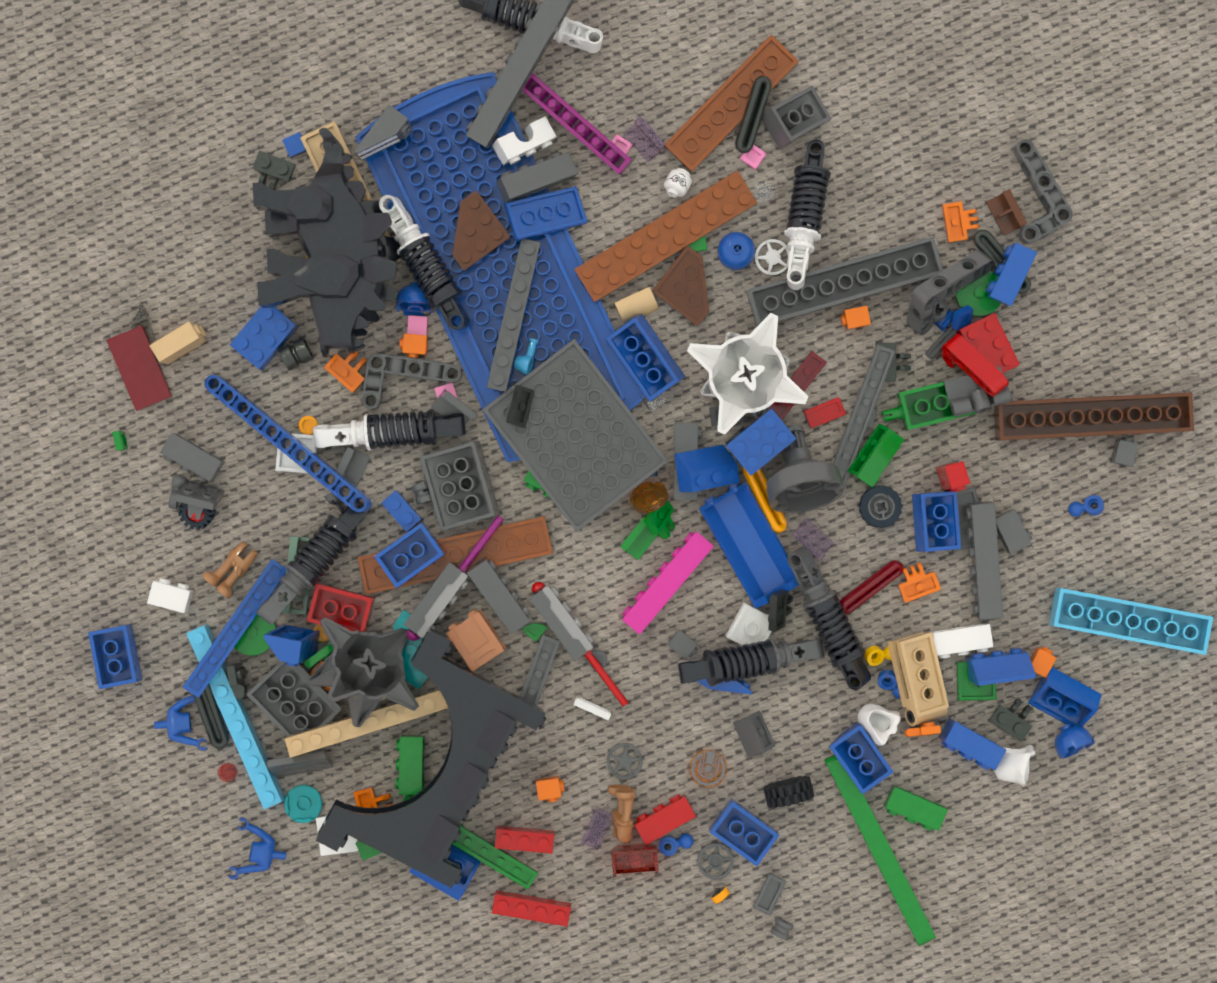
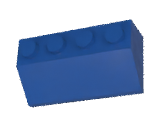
(645, 357)

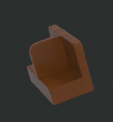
(1006, 212)

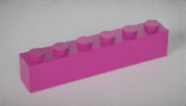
(667, 582)

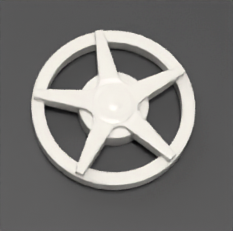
(772, 256)

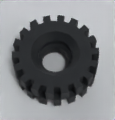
(788, 791)

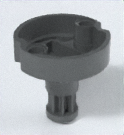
(803, 482)

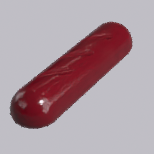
(871, 586)

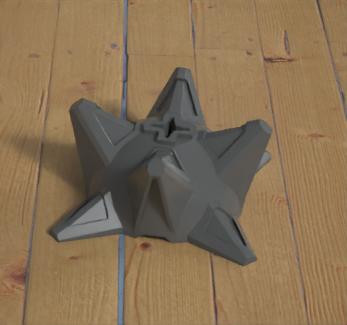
(364, 670)

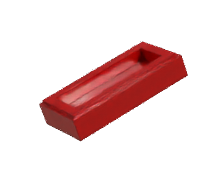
(824, 412)

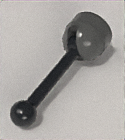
(334, 500)

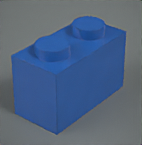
(402, 511)

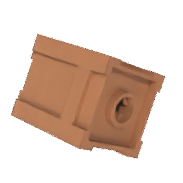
(476, 639)

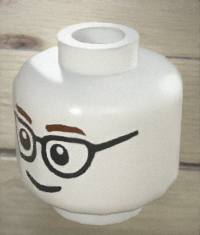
(677, 183)

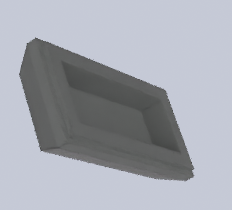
(769, 894)

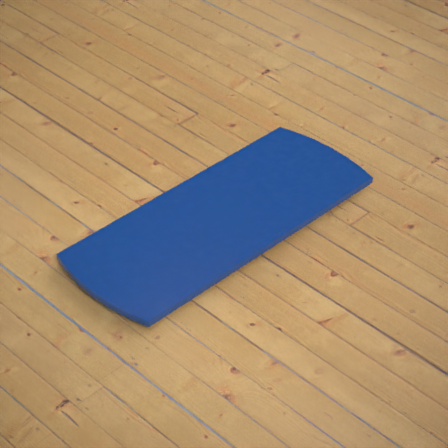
(431, 177)

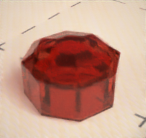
(227, 772)

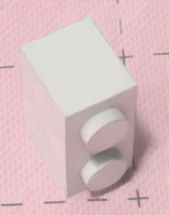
(170, 596)

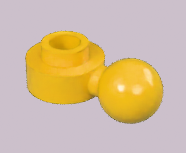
(878, 656)

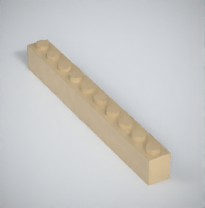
(378, 719)

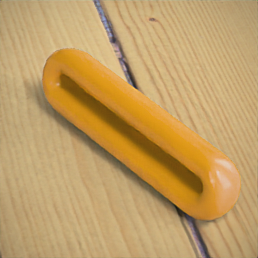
(758, 486)

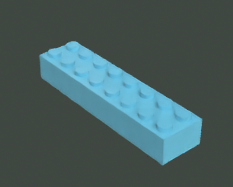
(1130, 621)

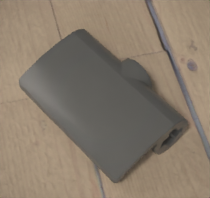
(968, 397)

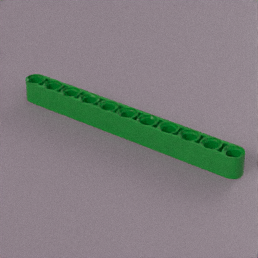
(881, 853)

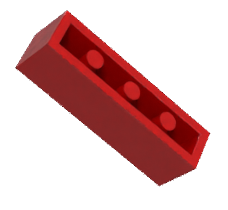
(531, 908)

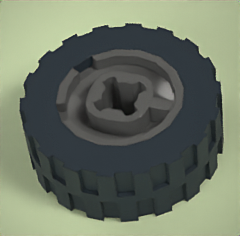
(880, 506)

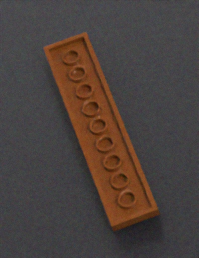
(665, 236)
(507, 545)

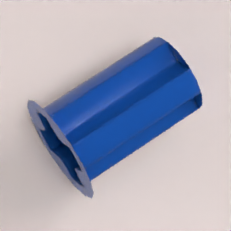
(943, 324)

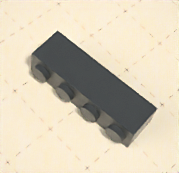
(536, 177)
(685, 439)
(498, 595)

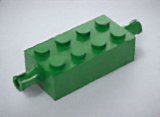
(922, 407)

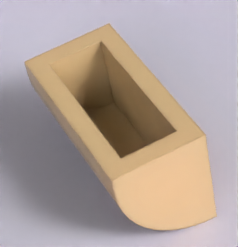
(636, 304)

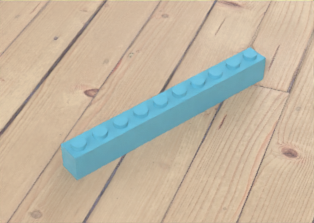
(239, 724)

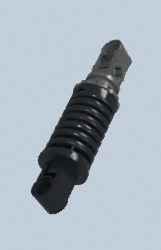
(312, 559)
(826, 610)
(748, 660)

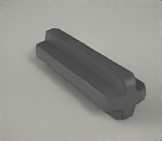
(936, 348)

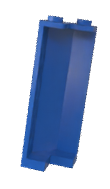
(749, 543)

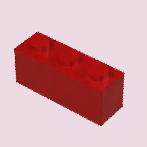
(953, 476)
(664, 818)
(524, 839)

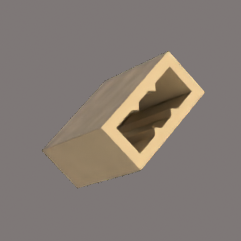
(178, 342)

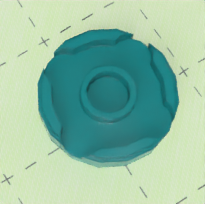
(301, 798)

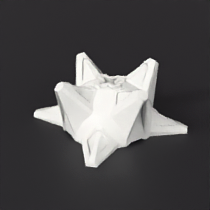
(759, 358)

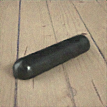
(753, 114)
(990, 246)
(212, 719)

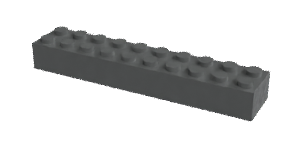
(847, 281)

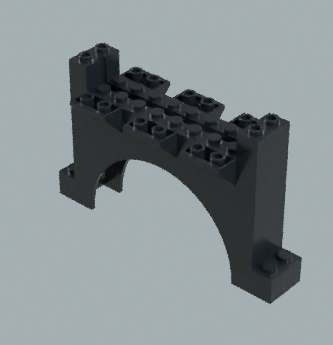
(426, 824)

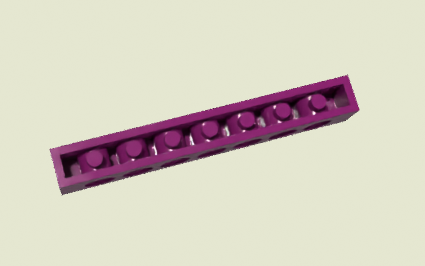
(577, 124)

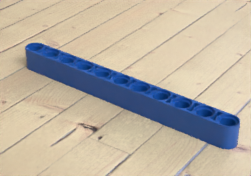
(279, 439)

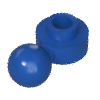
(1076, 508)
(888, 684)
(684, 841)

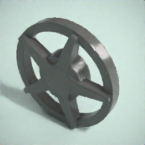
(624, 761)
(715, 861)

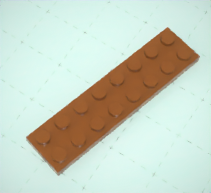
(727, 105)

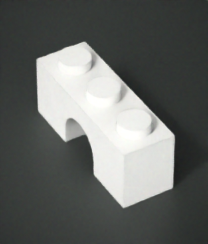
(510, 148)

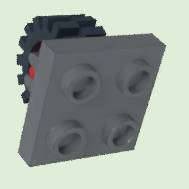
(198, 503)

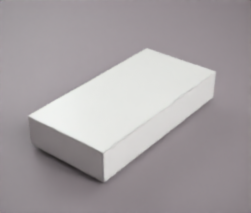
(593, 708)

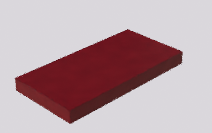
(139, 368)

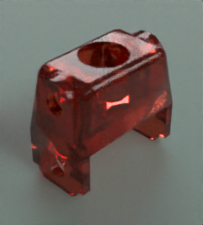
(634, 858)

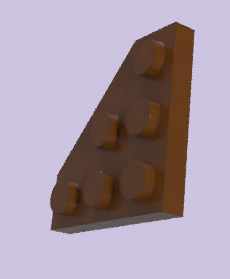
(476, 231)
(685, 286)

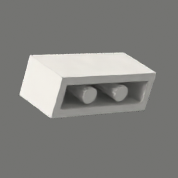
(962, 640)

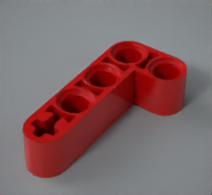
(961, 353)

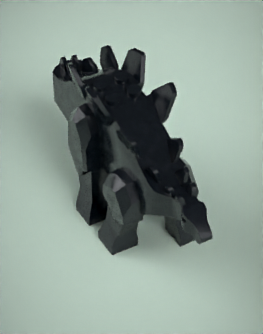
(343, 249)

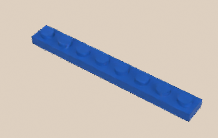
(234, 629)

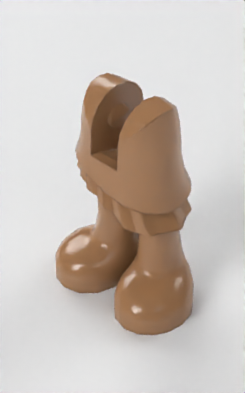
(241, 566)
(621, 817)

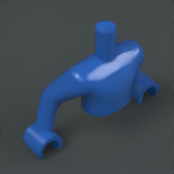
(179, 723)
(260, 852)

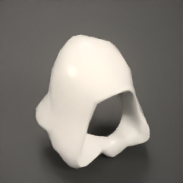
(876, 720)
(1015, 765)

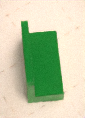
(638, 540)

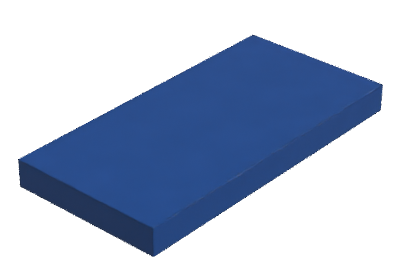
(545, 213)

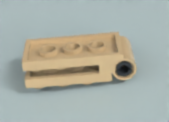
(919, 678)

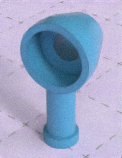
(525, 363)

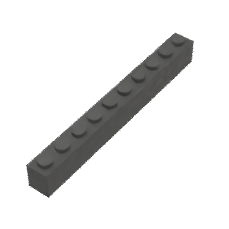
(518, 70)

